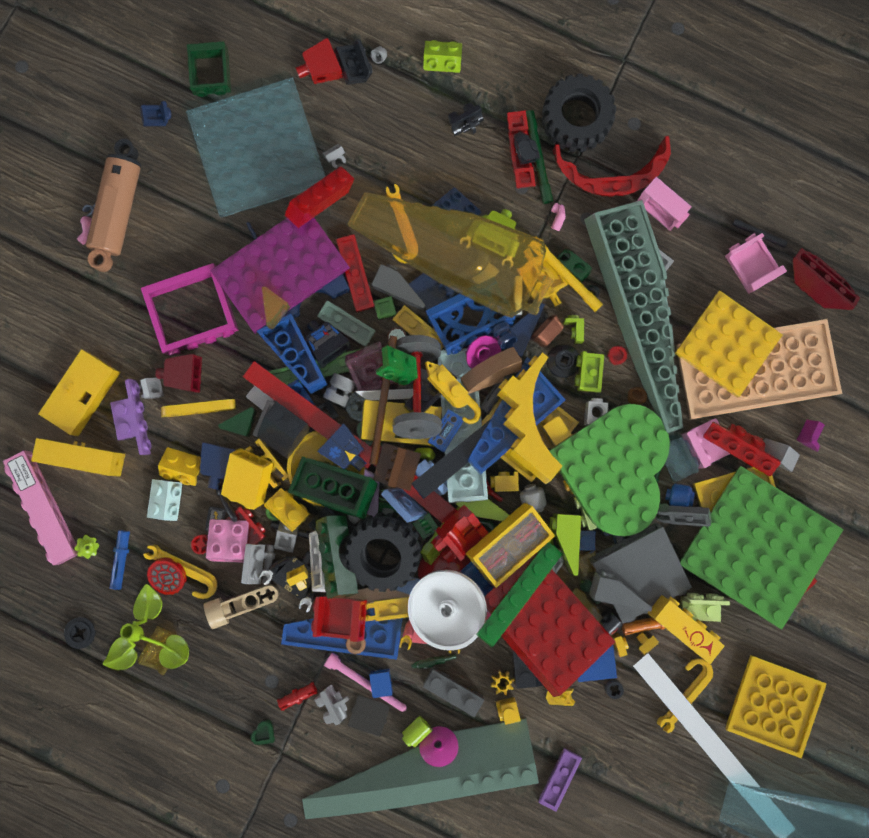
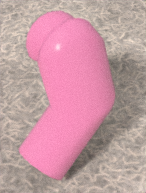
(85, 221)

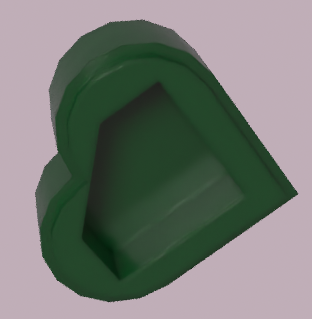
(264, 733)

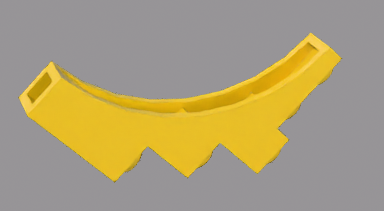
(529, 447)

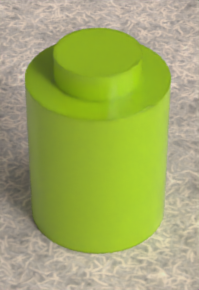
(416, 731)

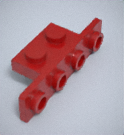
(743, 446)

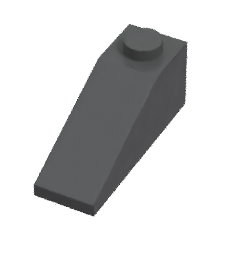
(393, 284)
(611, 590)

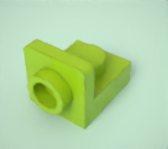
(577, 331)

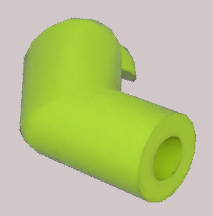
(426, 453)

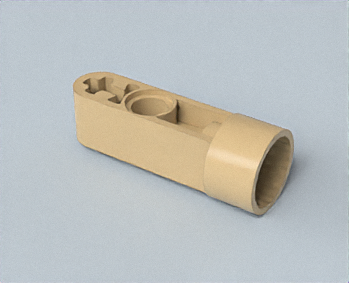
(219, 611)

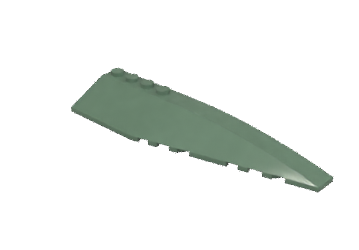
(639, 299)
(486, 761)

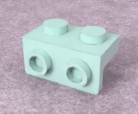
(164, 500)

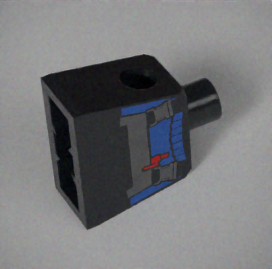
(326, 342)

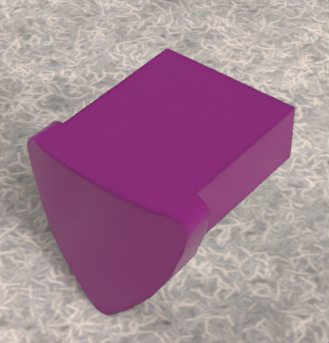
(810, 434)

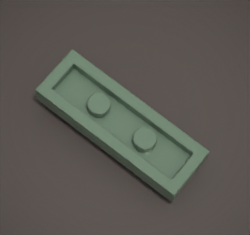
(346, 323)

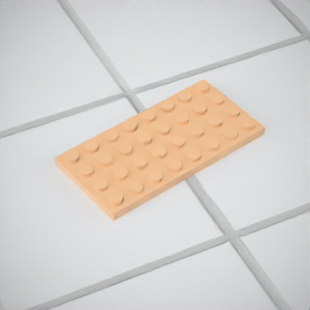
(796, 370)

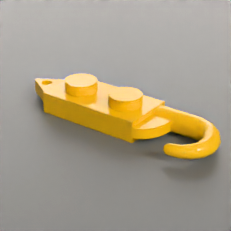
(452, 390)

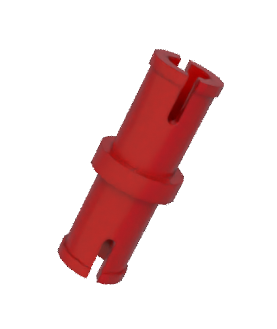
(297, 696)

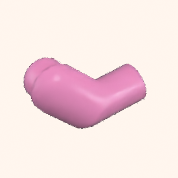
(560, 216)

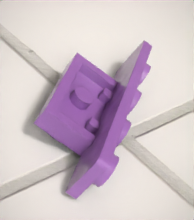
(129, 418)

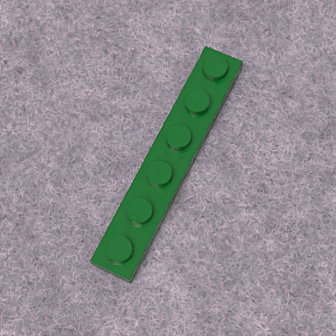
(519, 594)

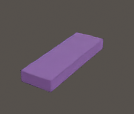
(560, 779)

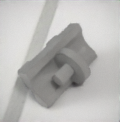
(334, 703)

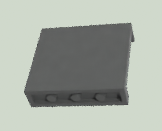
(645, 566)

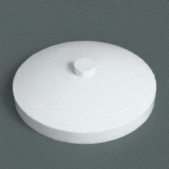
(447, 609)

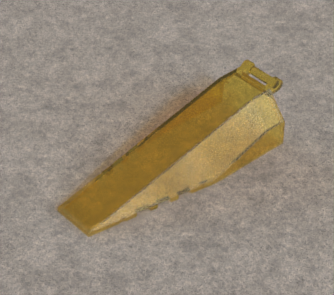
(459, 251)

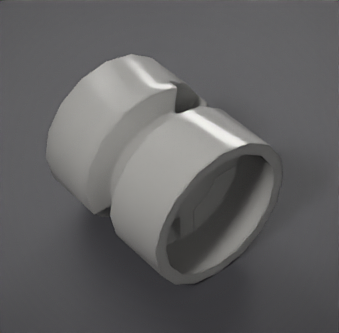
(343, 384)

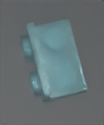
(680, 461)

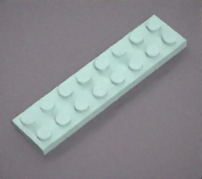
(466, 483)

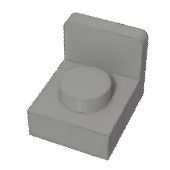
(285, 538)

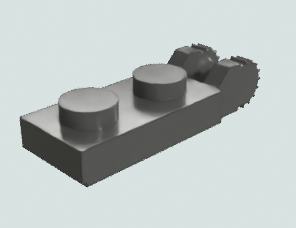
(684, 515)

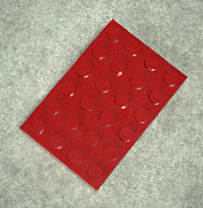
(552, 632)

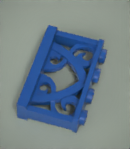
(457, 303)

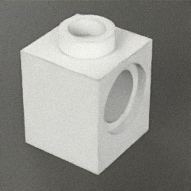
(595, 402)

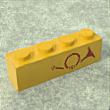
(687, 630)

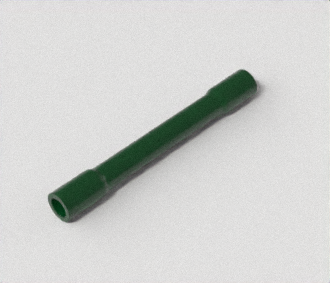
(545, 189)

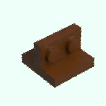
(396, 466)

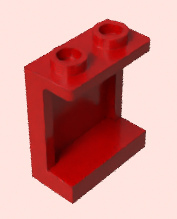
(339, 618)

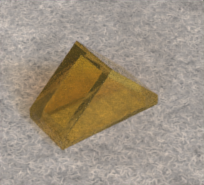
(274, 307)

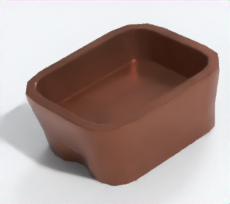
(547, 331)

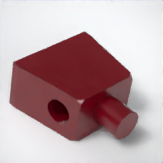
(182, 372)

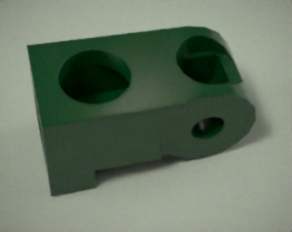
(575, 264)

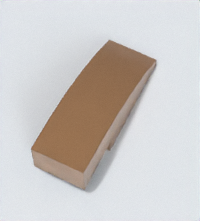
(492, 370)

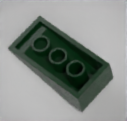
(333, 487)

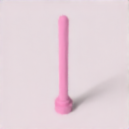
(334, 663)

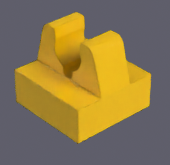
(298, 577)
(647, 644)

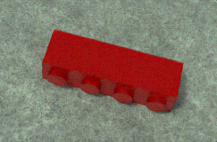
(319, 197)

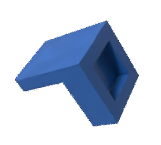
(381, 683)

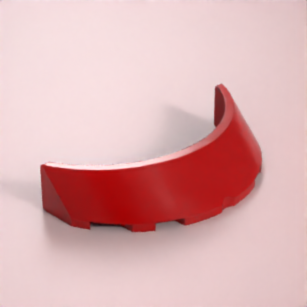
(617, 185)

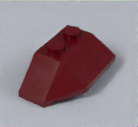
(822, 282)

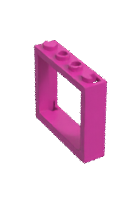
(180, 281)

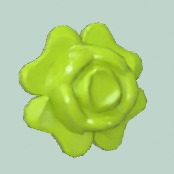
(86, 547)

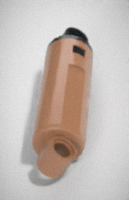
(113, 205)

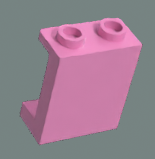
(753, 263)

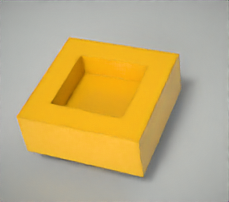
(620, 645)

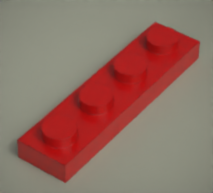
(356, 274)

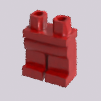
(459, 534)

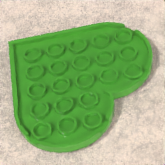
(614, 468)

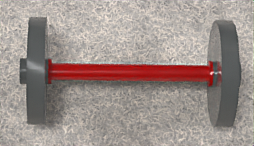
(418, 424)

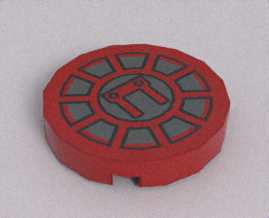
(166, 576)

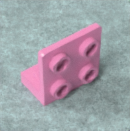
(702, 449)
(227, 540)

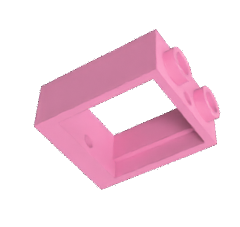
(664, 204)

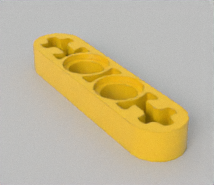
(198, 408)

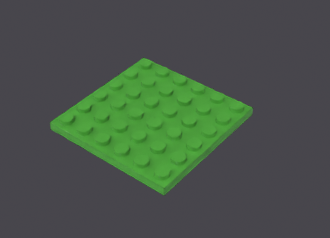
(761, 547)

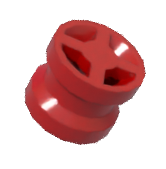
(198, 543)

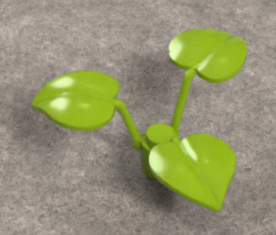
(123, 656)

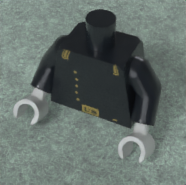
(278, 572)

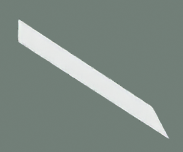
(393, 394)

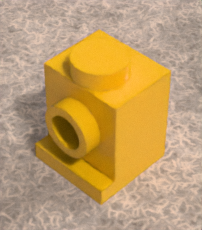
(504, 482)
(508, 710)

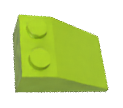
(567, 537)

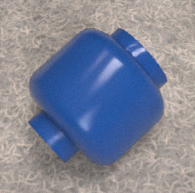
(680, 495)

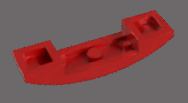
(523, 174)

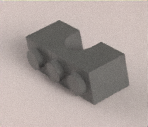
(454, 693)

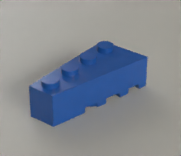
(294, 352)

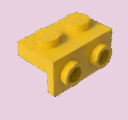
(179, 466)
(287, 509)

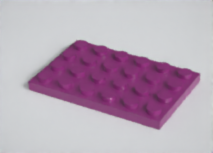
(286, 261)

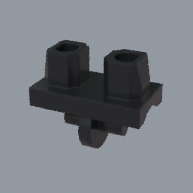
(467, 121)

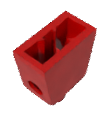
(320, 63)

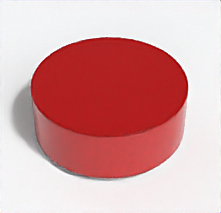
(617, 355)

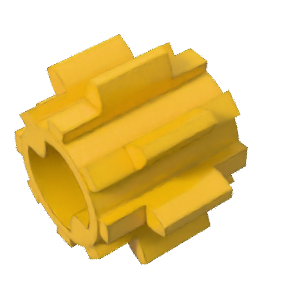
(507, 684)

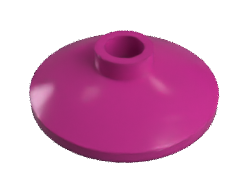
(488, 346)
(439, 756)

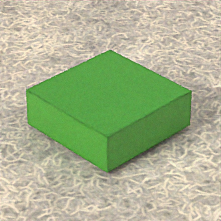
(384, 308)

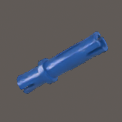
(119, 559)

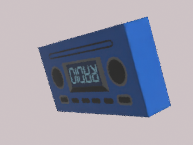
(450, 425)

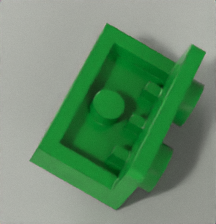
(398, 366)

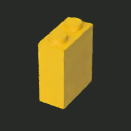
(246, 478)

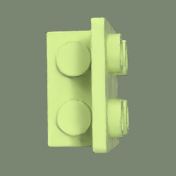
(702, 607)

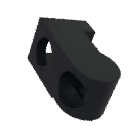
(610, 622)

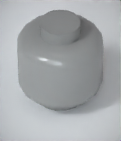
(534, 496)

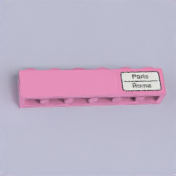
(41, 507)

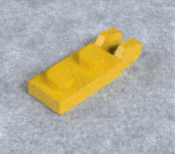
(389, 609)

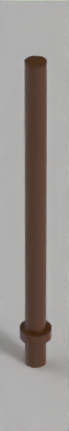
(381, 412)

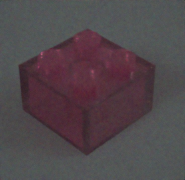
(363, 367)

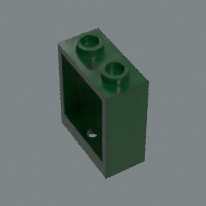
(204, 51)

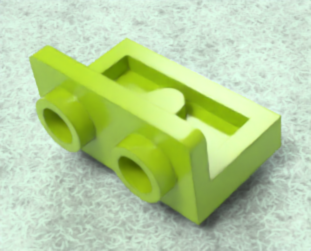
(442, 56)
(590, 372)

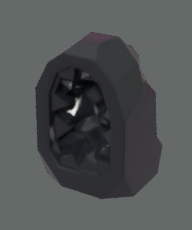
(526, 148)

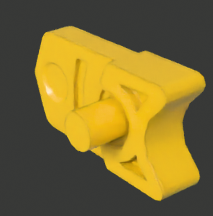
(565, 699)

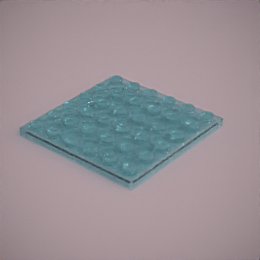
(256, 147)

